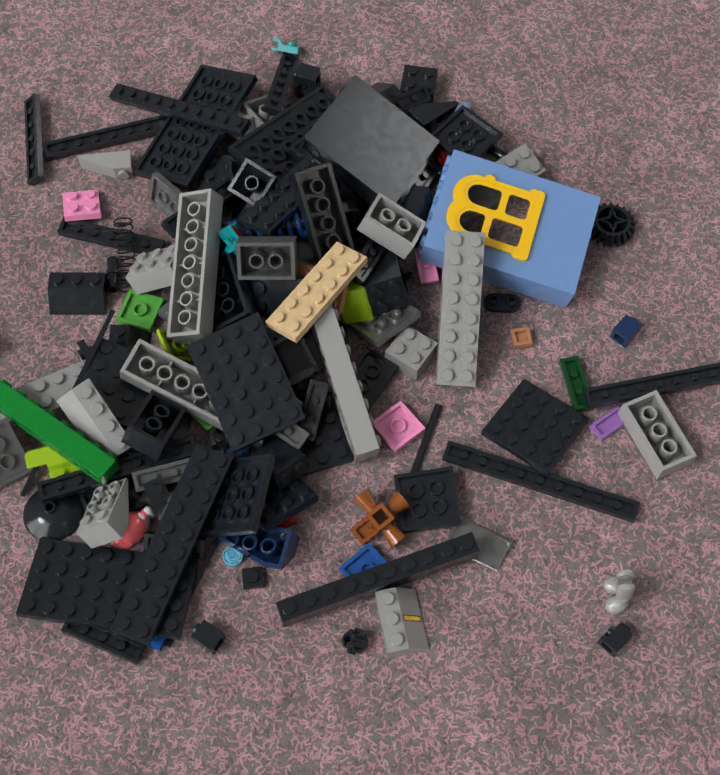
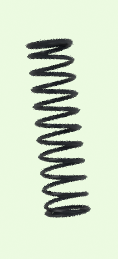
(123, 224)

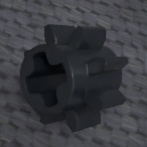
(355, 641)

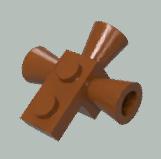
(379, 518)

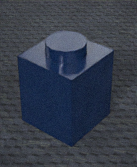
(625, 330)

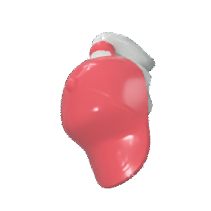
(138, 524)

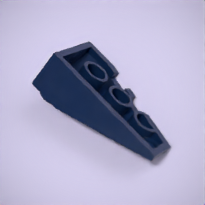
(269, 548)

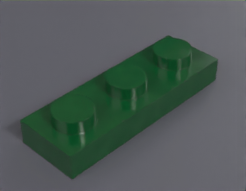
(574, 381)

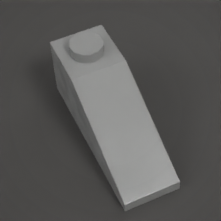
(113, 164)

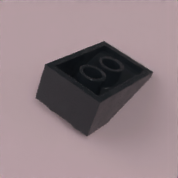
(271, 293)

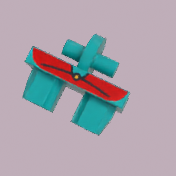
(230, 236)

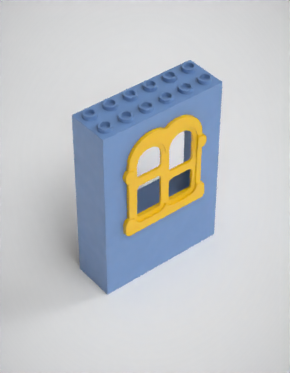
(552, 236)

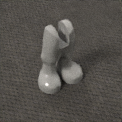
(622, 587)

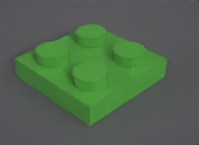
(140, 310)

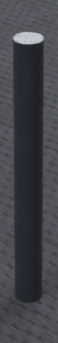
(426, 438)

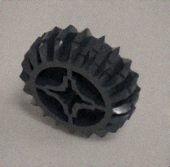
(613, 217)

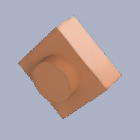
(521, 337)

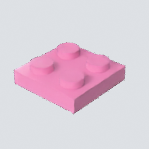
(81, 205)
(398, 426)

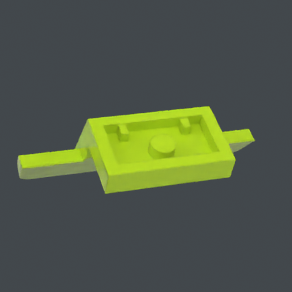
(44, 455)

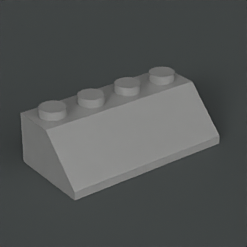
(94, 417)

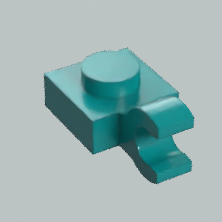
(290, 47)

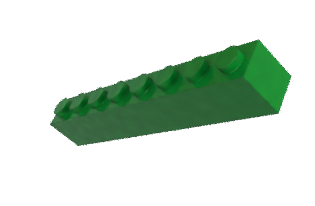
(56, 434)

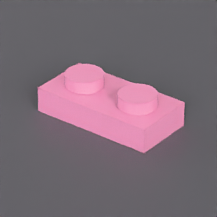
(426, 272)

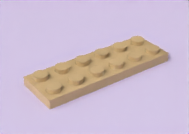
(316, 292)

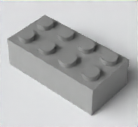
(657, 434)

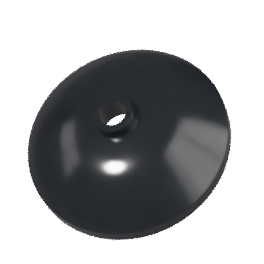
(56, 523)

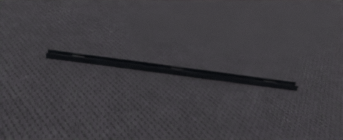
(83, 370)

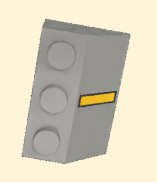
(401, 621)

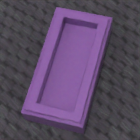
(607, 424)

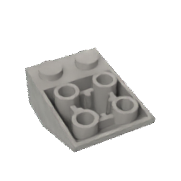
(106, 514)

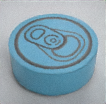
(232, 557)

